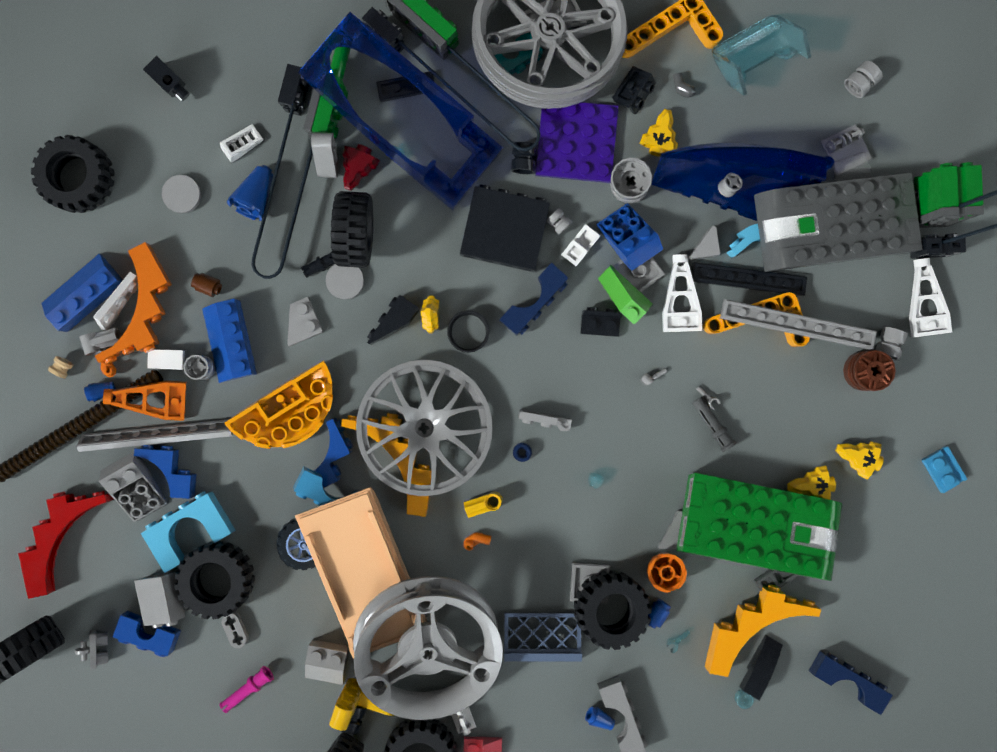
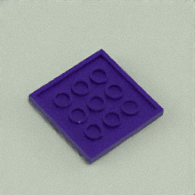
(577, 142)

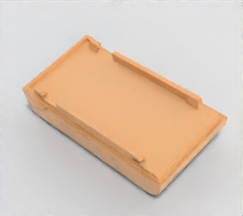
(356, 561)

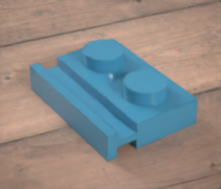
(944, 469)

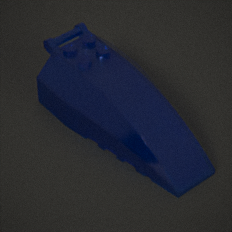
(762, 168)

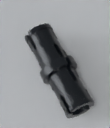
(317, 265)

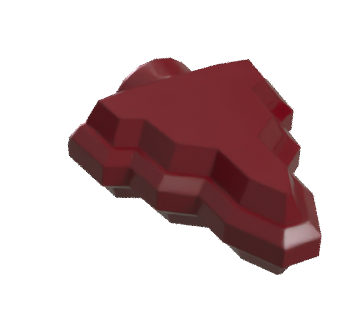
(358, 164)

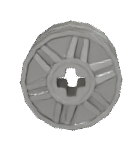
(627, 170)

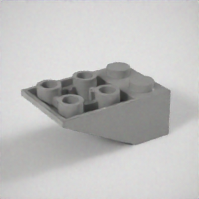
(132, 487)

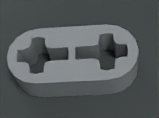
(231, 631)

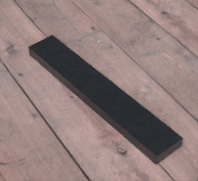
(748, 279)

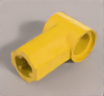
(481, 504)

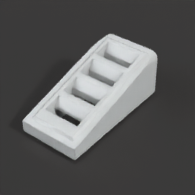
(230, 141)

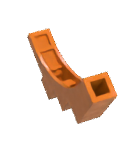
(139, 333)

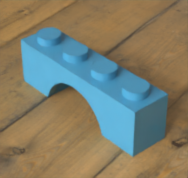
(310, 485)

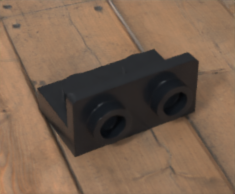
(634, 89)
(600, 323)

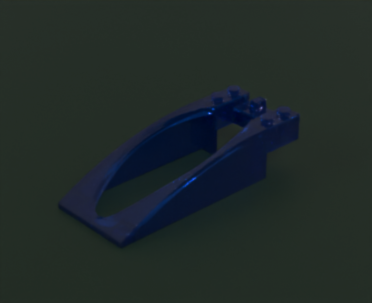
(358, 36)

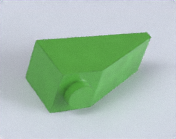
(624, 295)

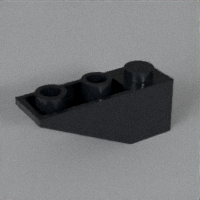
(398, 317)

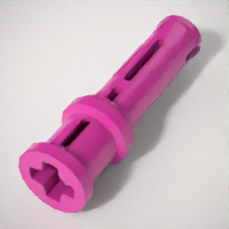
(253, 684)

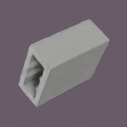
(159, 600)

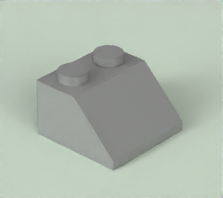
(326, 661)

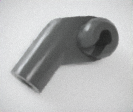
(682, 88)

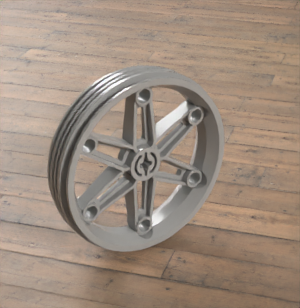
(549, 33)

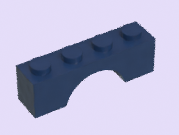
(551, 281)
(831, 671)

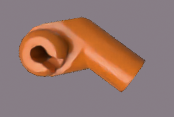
(108, 370)
(476, 538)

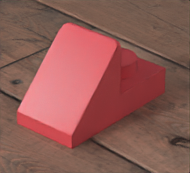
(482, 744)

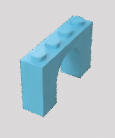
(161, 535)

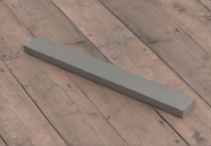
(798, 324)
(153, 435)

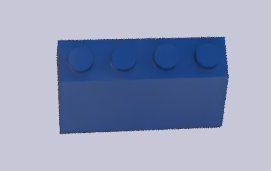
(81, 294)
(229, 340)

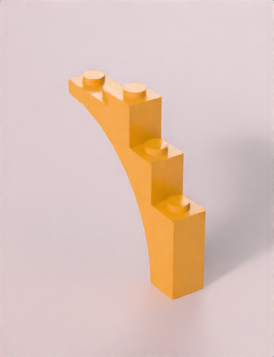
(420, 475)
(748, 620)

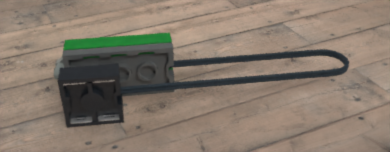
(438, 36)

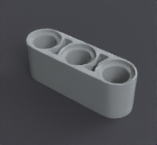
(325, 154)

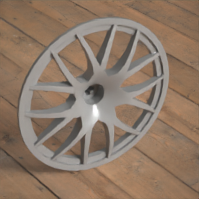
(430, 417)

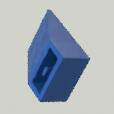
(630, 236)

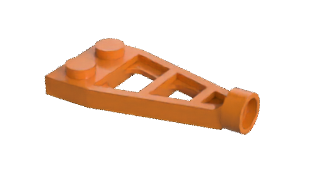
(174, 399)

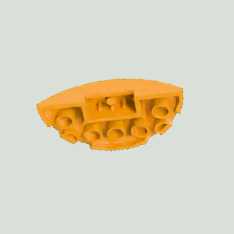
(288, 412)

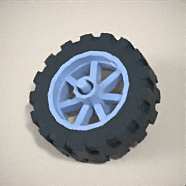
(284, 550)

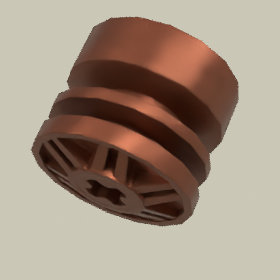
(860, 376)

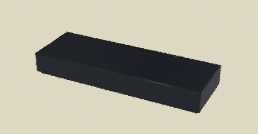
(398, 88)

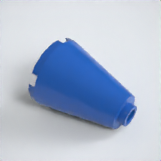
(252, 193)

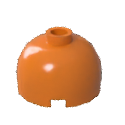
(666, 572)

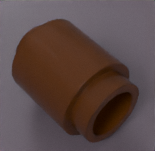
(206, 284)

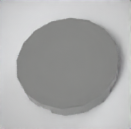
(181, 194)
(344, 281)

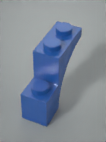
(338, 448)
(180, 482)

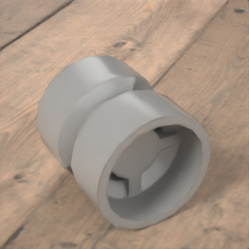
(864, 78)
(891, 342)
(199, 367)

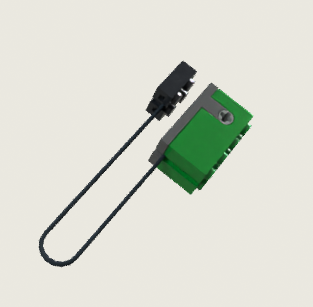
(946, 198)

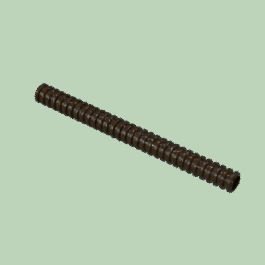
(69, 430)

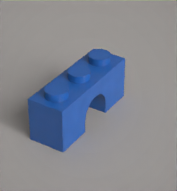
(130, 630)

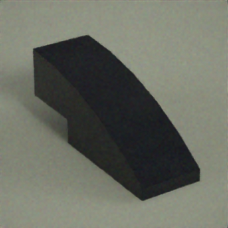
(761, 667)

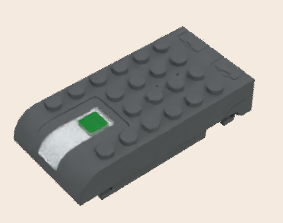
(838, 222)

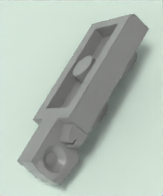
(546, 420)

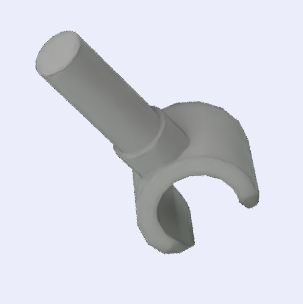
(646, 379)
(709, 399)

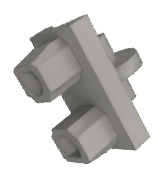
(96, 658)

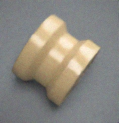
(60, 367)

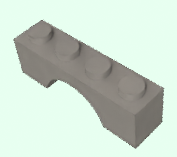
(614, 697)

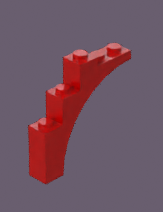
(39, 559)

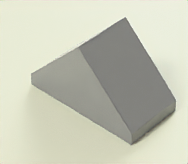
(707, 247)

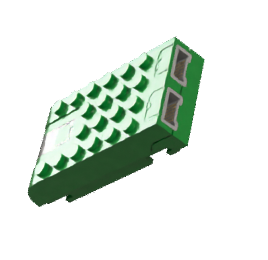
(759, 526)

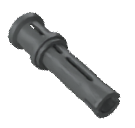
(718, 431)

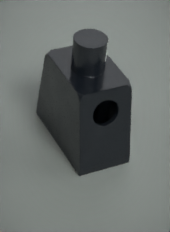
(163, 75)

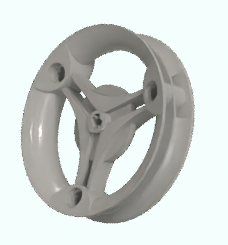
(426, 649)

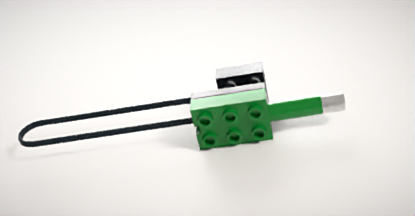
(319, 118)

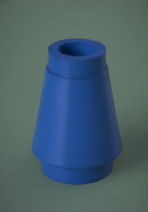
(95, 390)
(599, 718)

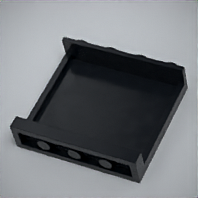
(504, 228)

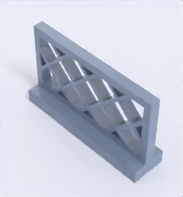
(541, 654)

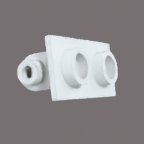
(464, 721)

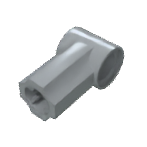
(94, 342)

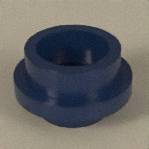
(516, 452)

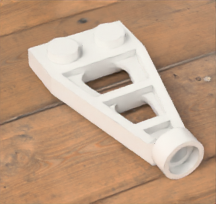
(681, 321)
(927, 325)

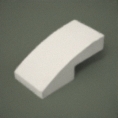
(580, 245)
(166, 359)

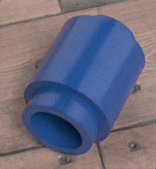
(659, 613)

